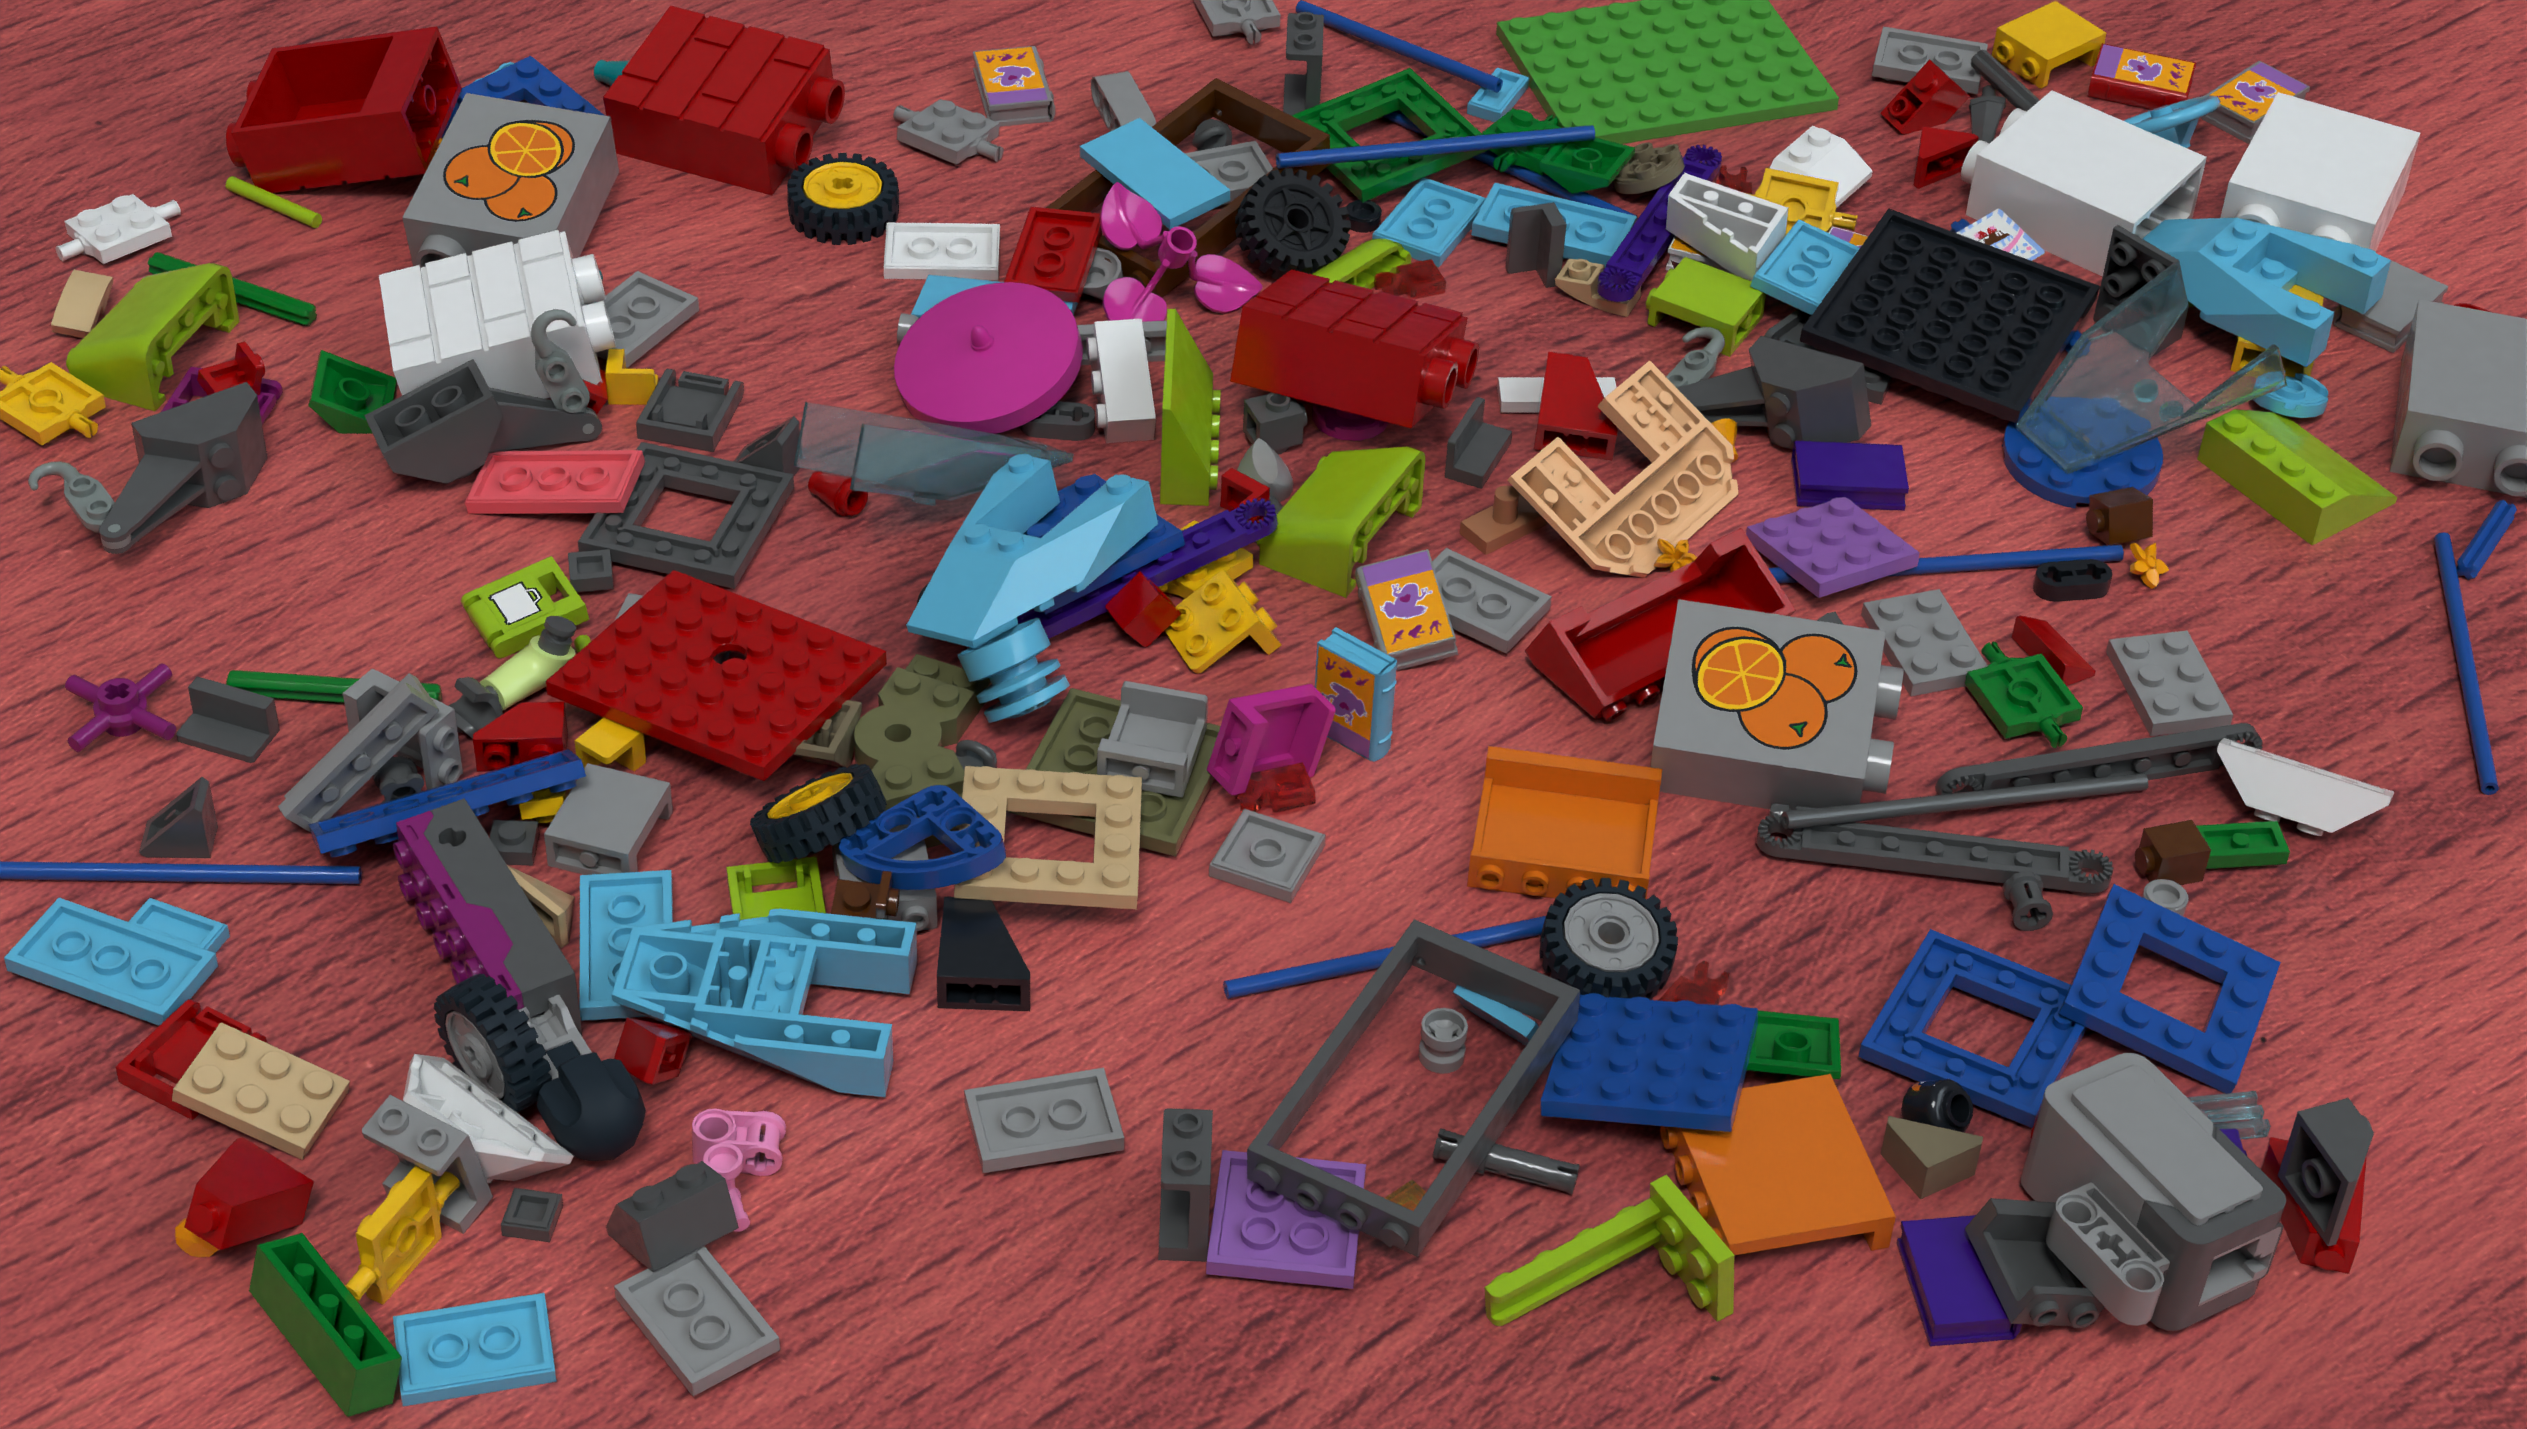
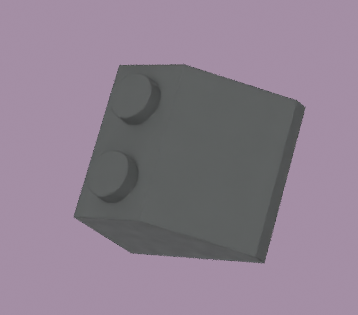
(2326, 1163)
(674, 1216)

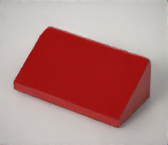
(2040, 637)

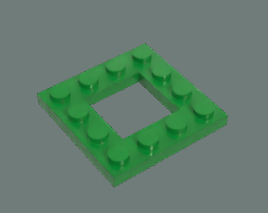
(1396, 92)

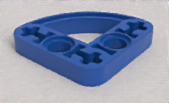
(937, 813)

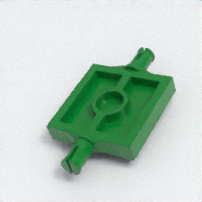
(1522, 156)
(2023, 695)

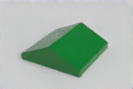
(1585, 164)
(347, 392)
(1796, 1045)

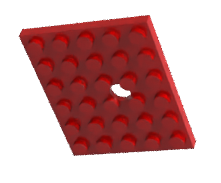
(748, 714)

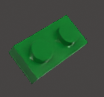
(2245, 844)

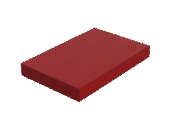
(1056, 251)

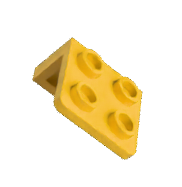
(1219, 619)

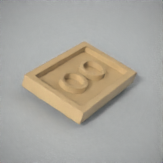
(261, 1090)

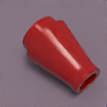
(837, 493)

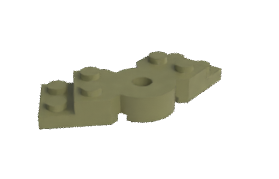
(915, 719)

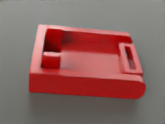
(171, 1052)

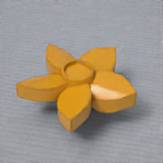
(1674, 557)
(2147, 564)

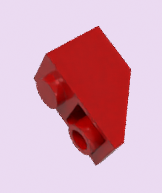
(1925, 100)
(521, 735)

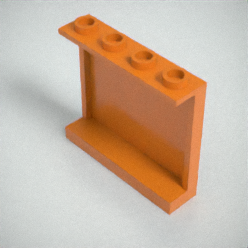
(1562, 822)
(1783, 1171)

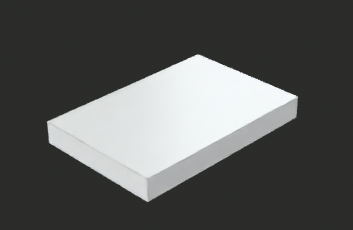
(942, 250)

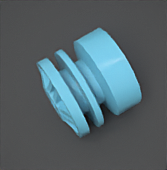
(1014, 671)

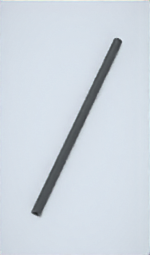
(1964, 801)

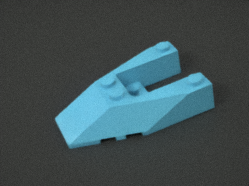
(2244, 272)
(1001, 573)
(750, 982)

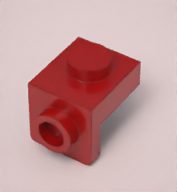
(244, 368)
(1238, 488)

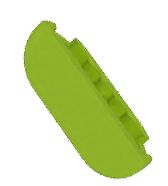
(1365, 261)

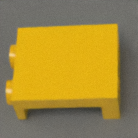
(2045, 41)

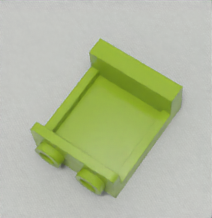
(1708, 300)

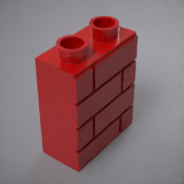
(723, 100)
(345, 111)
(1353, 349)

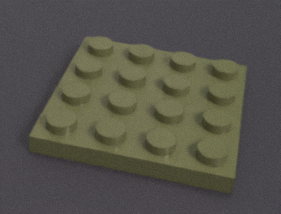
(1073, 746)

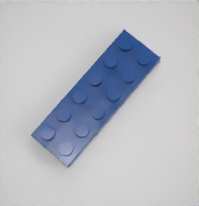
(511, 783)

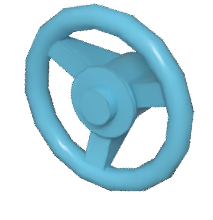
(2177, 120)

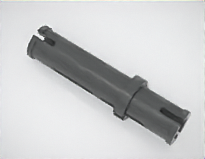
(1515, 1163)

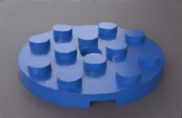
(2042, 477)

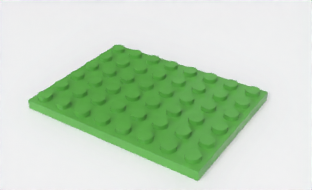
(1666, 67)

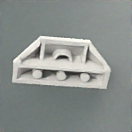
(1825, 157)
(2298, 790)
(501, 1138)

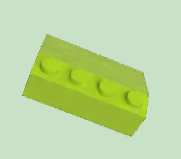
(1188, 420)
(2290, 473)

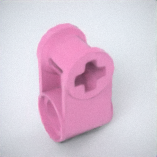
(743, 1131)

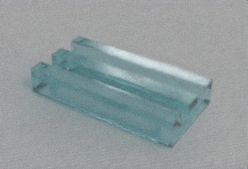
(2235, 1107)

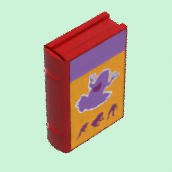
(2140, 78)

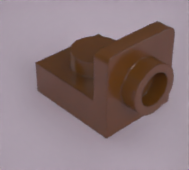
(866, 899)

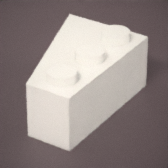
(1725, 224)
(1121, 381)

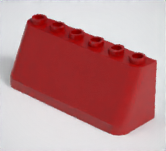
(1625, 645)

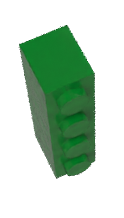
(325, 1324)

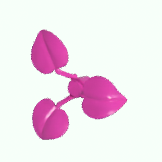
(1133, 221)

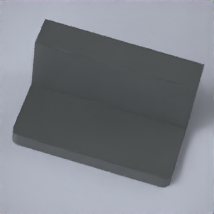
(1536, 241)
(1475, 447)
(229, 720)

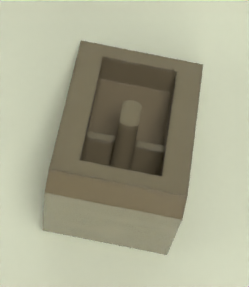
(834, 740)
(1929, 1155)

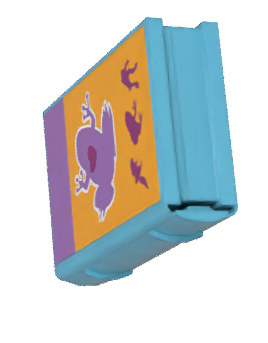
(1361, 689)

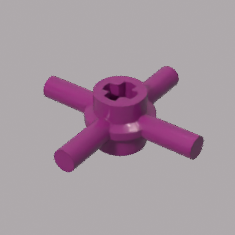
(120, 707)

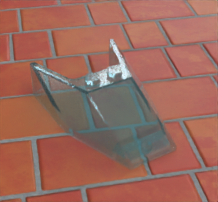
(2114, 401)
(908, 454)

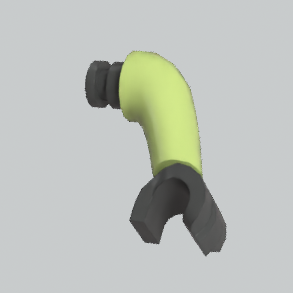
(515, 678)

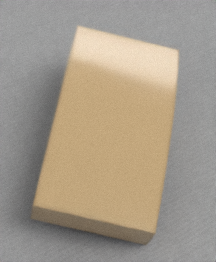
(1580, 281)
(81, 303)

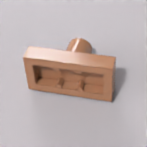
(1503, 522)

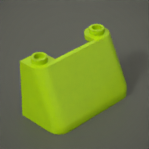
(138, 337)
(1340, 511)

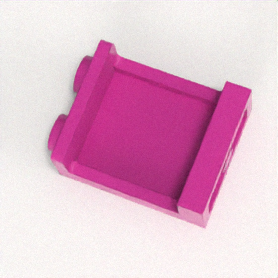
(1270, 733)

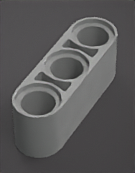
(1119, 100)

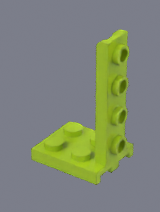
(1664, 1220)

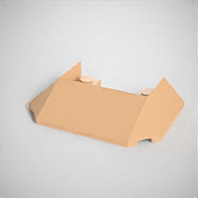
(1665, 501)

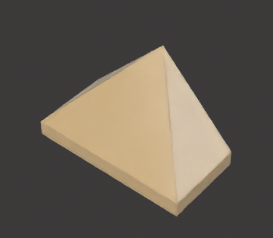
(551, 905)

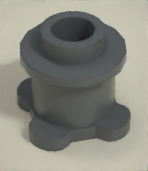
(398, 778)

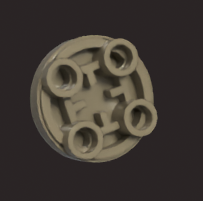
(1649, 169)

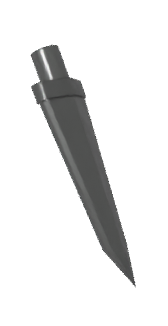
(1986, 113)

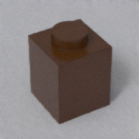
(2120, 516)
(2173, 853)

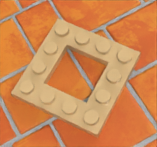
(1117, 812)

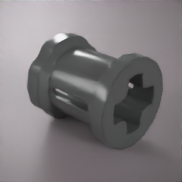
(2027, 900)

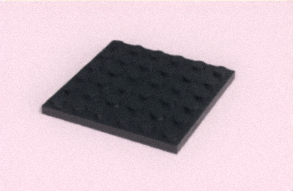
(1951, 315)

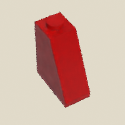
(1571, 409)
(247, 1197)
(2303, 1236)

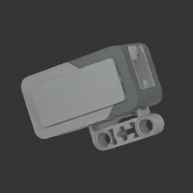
(2149, 1196)

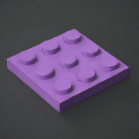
(1832, 546)
(1273, 1236)

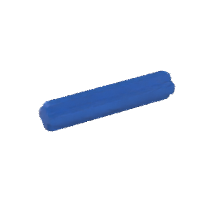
(2486, 539)

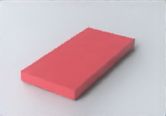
(555, 482)

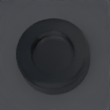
(1364, 216)

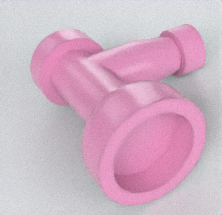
(728, 1162)

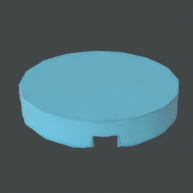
(2300, 398)

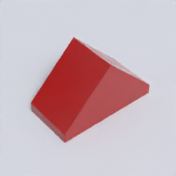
(1941, 154)
(652, 1050)

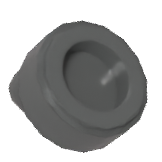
(1211, 135)
(975, 754)

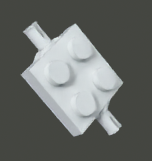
(117, 229)

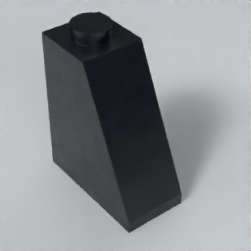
(979, 960)

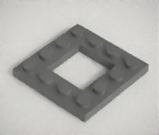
(722, 561)

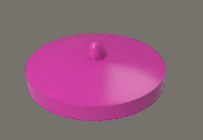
(989, 357)

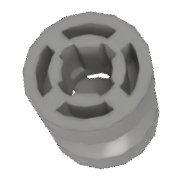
(1443, 1040)

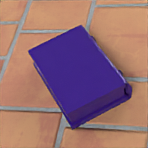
(1862, 472)
(1951, 1284)

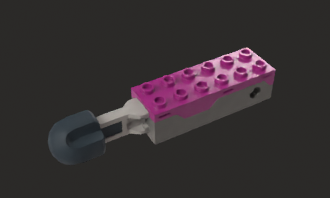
(493, 930)

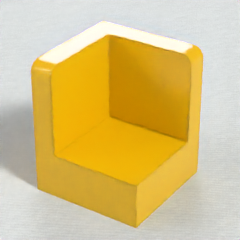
(627, 385)
(611, 742)

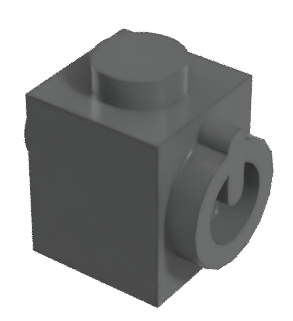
(1274, 420)

